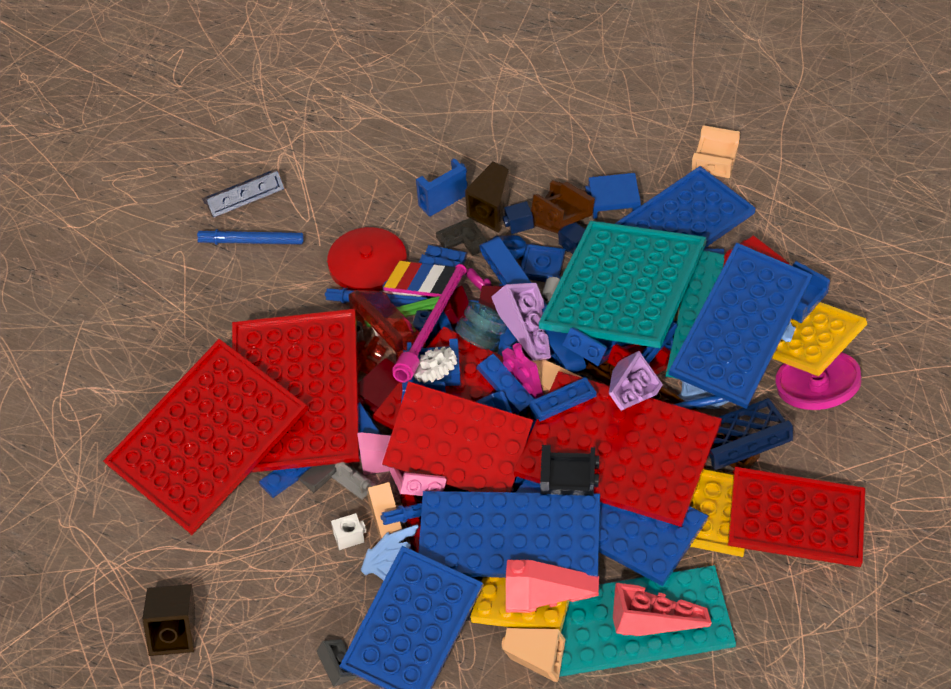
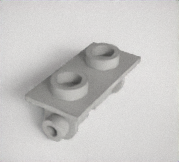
(352, 480)

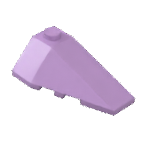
(521, 311)
(633, 381)

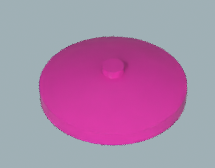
(812, 392)

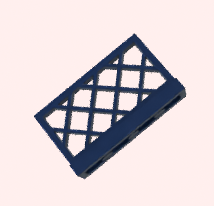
(749, 443)

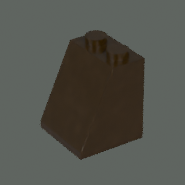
(489, 196)
(169, 620)

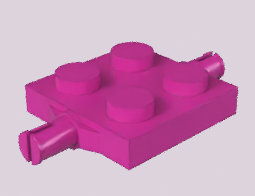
(523, 370)

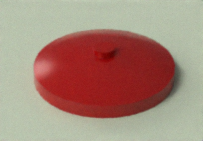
(365, 258)

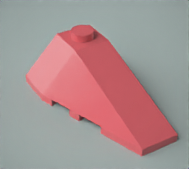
(541, 584)
(646, 614)

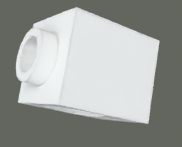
(347, 539)

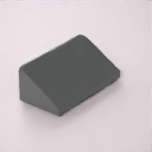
(317, 476)
(331, 655)

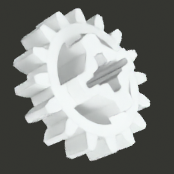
(435, 364)

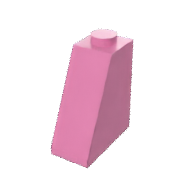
(372, 452)

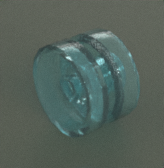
(481, 326)

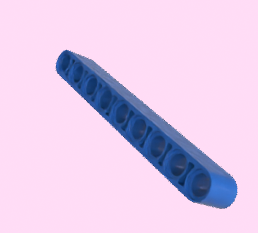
(510, 272)

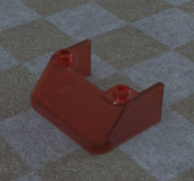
(384, 319)

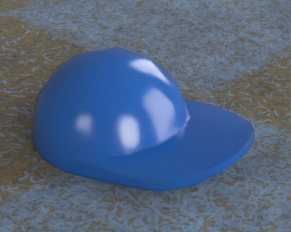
(515, 245)

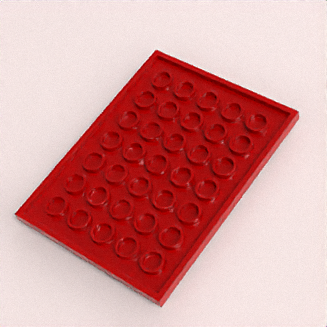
(319, 365)
(205, 436)
(646, 452)

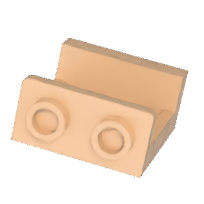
(716, 151)

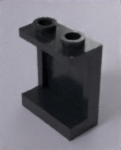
(568, 473)

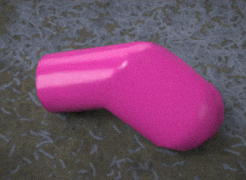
(474, 277)

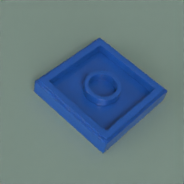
(542, 262)

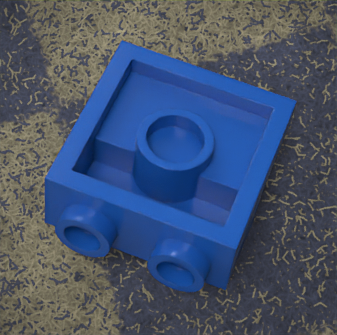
(443, 256)

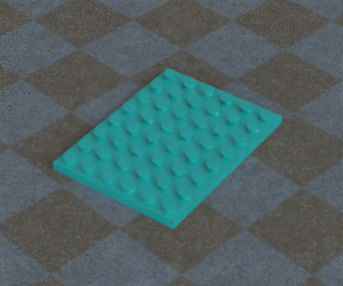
(624, 283)

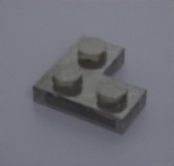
(462, 232)

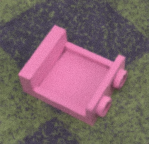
(417, 483)

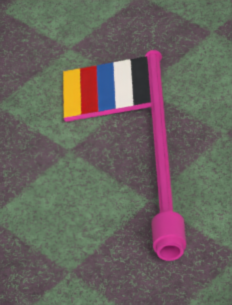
(426, 281)

